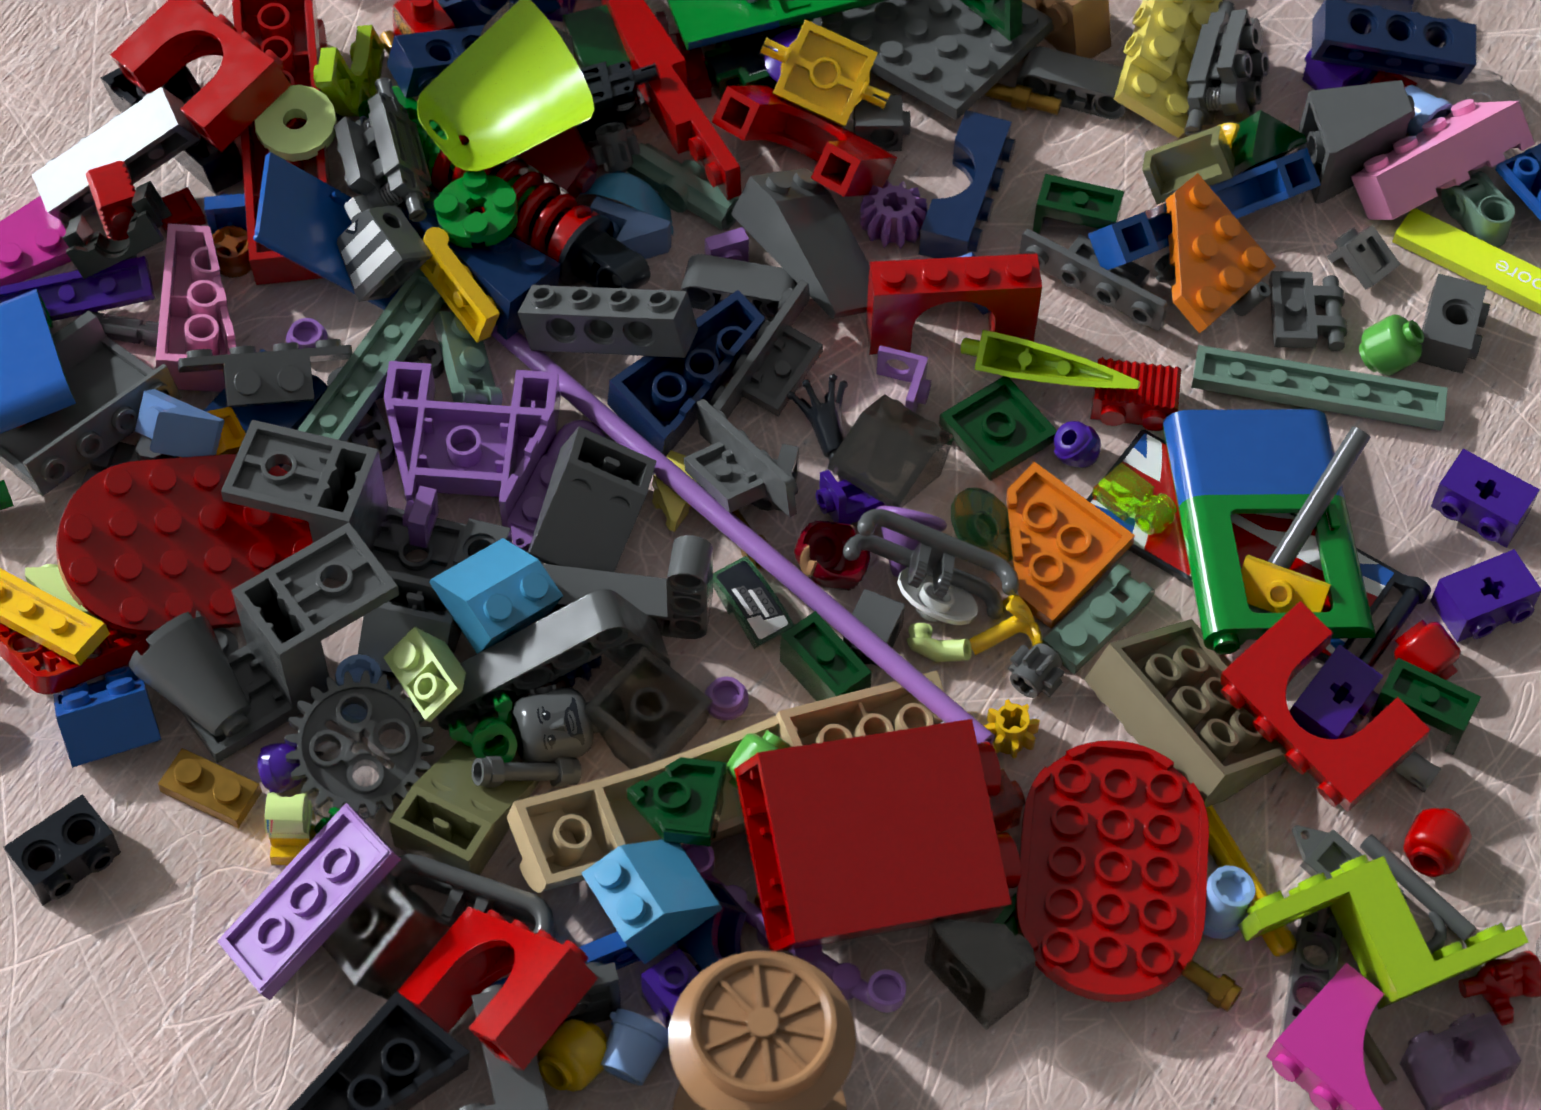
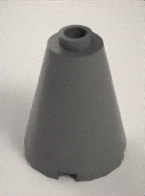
(194, 674)

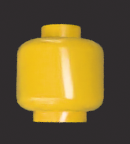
(573, 1055)

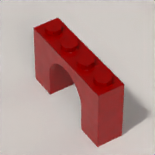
(189, 30)
(844, 159)
(907, 288)
(1343, 766)
(534, 1001)

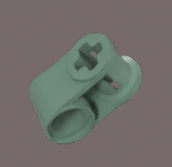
(1481, 209)

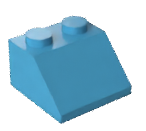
(496, 593)
(651, 895)

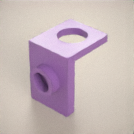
(916, 374)

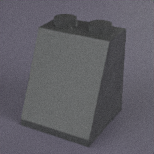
(1351, 127)

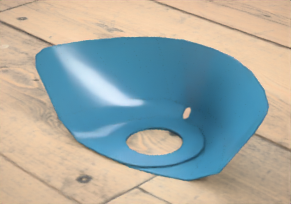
(633, 192)

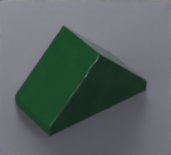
(1262, 141)

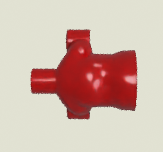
(1504, 980)

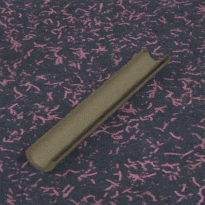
(1377, 1059)

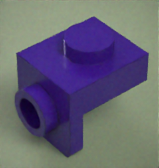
(843, 500)

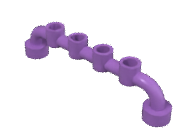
(883, 991)

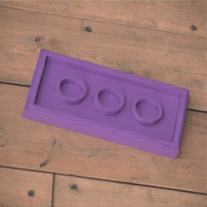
(308, 901)

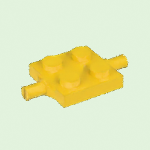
(825, 73)

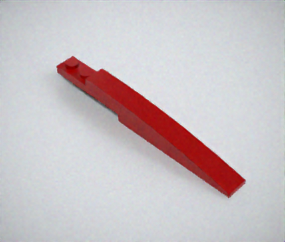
(669, 96)

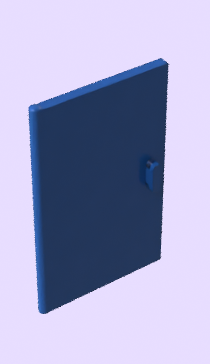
(303, 221)

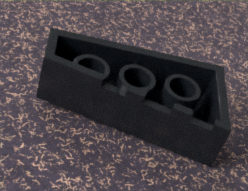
(388, 1063)

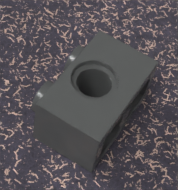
(1451, 323)

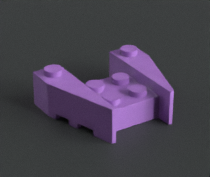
(469, 444)

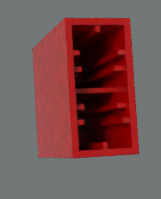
(875, 834)

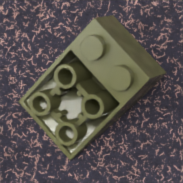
(453, 817)

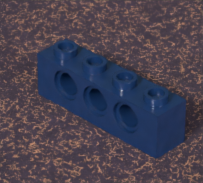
(1393, 41)
(422, 56)

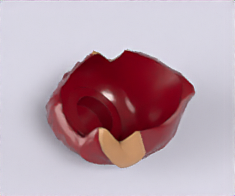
(822, 556)

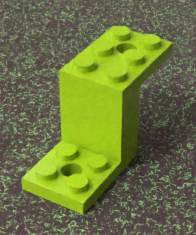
(1379, 929)

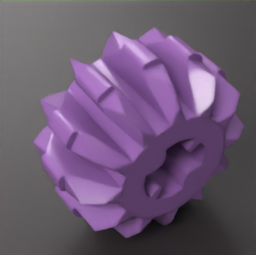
(893, 214)

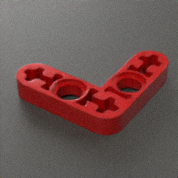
(59, 671)

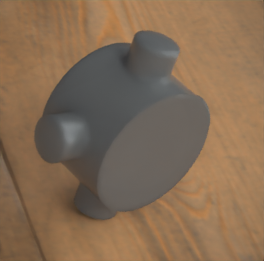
(1164, 269)

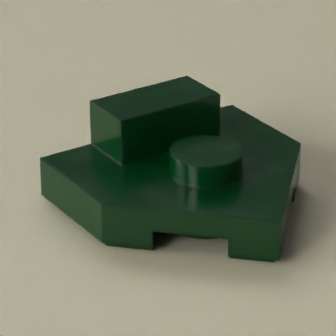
(683, 800)

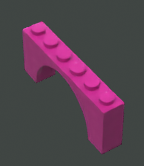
(1326, 1044)

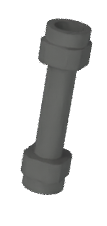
(493, 771)

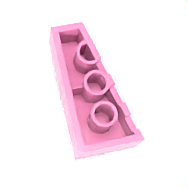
(1440, 156)
(192, 307)

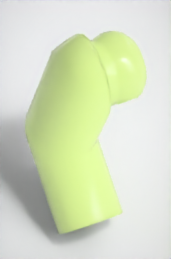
(937, 650)

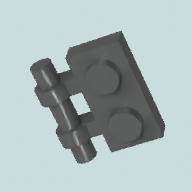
(1294, 310)

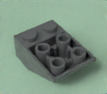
(591, 503)

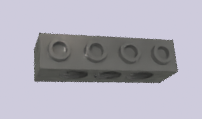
(608, 321)

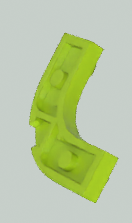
(351, 86)

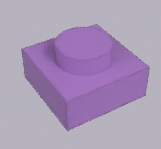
(730, 245)
(421, 516)

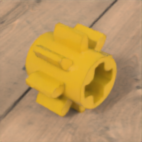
(1012, 728)

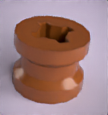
(234, 241)

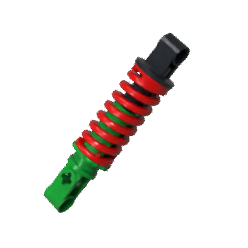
(573, 236)

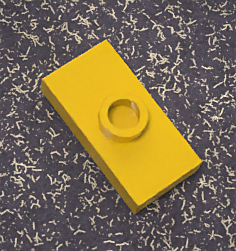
(1280, 588)

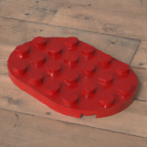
(164, 543)
(1113, 871)

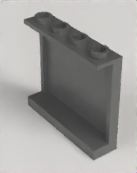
(108, 399)

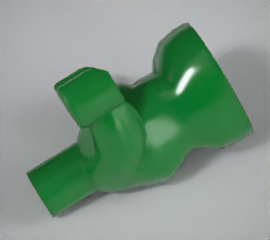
(491, 735)

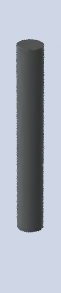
(1419, 888)

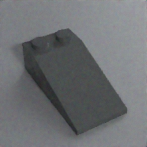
(807, 237)

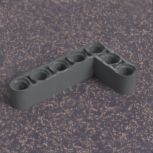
(676, 604)
(551, 648)

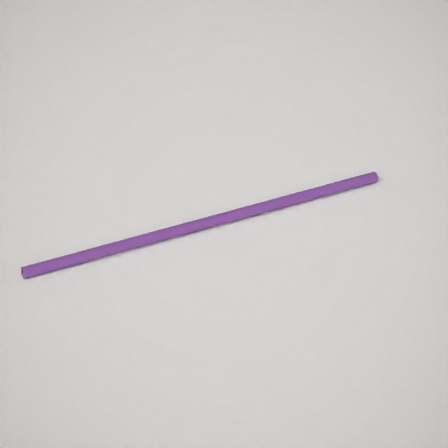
(749, 541)

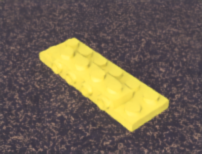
(1161, 59)

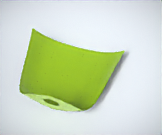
(506, 92)

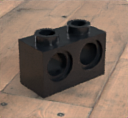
(56, 842)

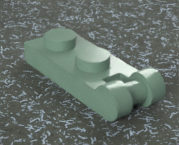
(465, 362)
(1098, 618)

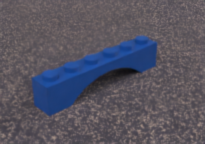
(1241, 195)

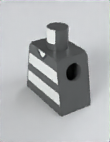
(379, 249)

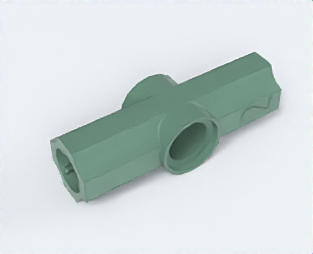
(683, 186)

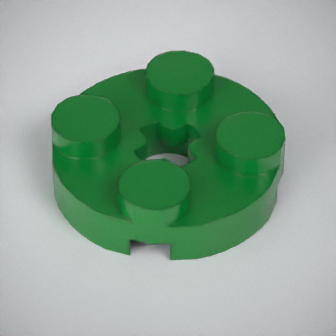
(473, 191)

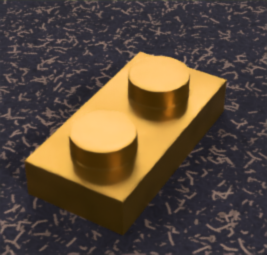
(210, 788)

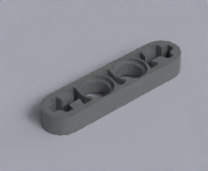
(1305, 973)

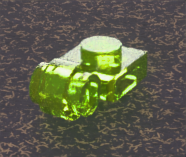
(1128, 493)

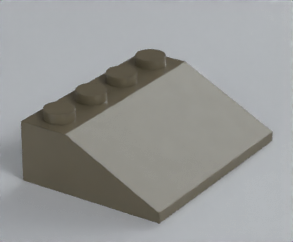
(1172, 701)

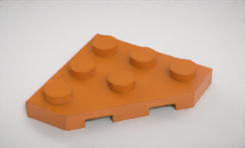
(1210, 253)
(1058, 543)

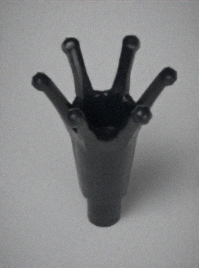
(824, 416)

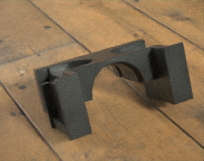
(95, 252)

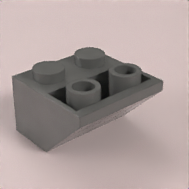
(413, 607)

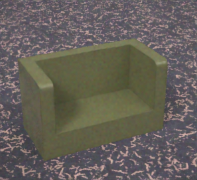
(1177, 162)

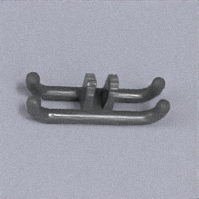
(934, 558)
(475, 889)

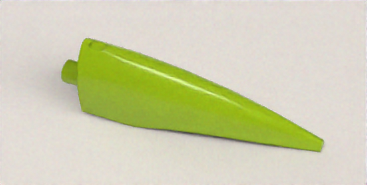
(1040, 363)

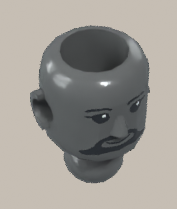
(552, 724)

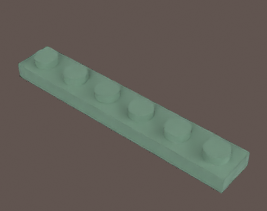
(366, 370)
(1320, 387)

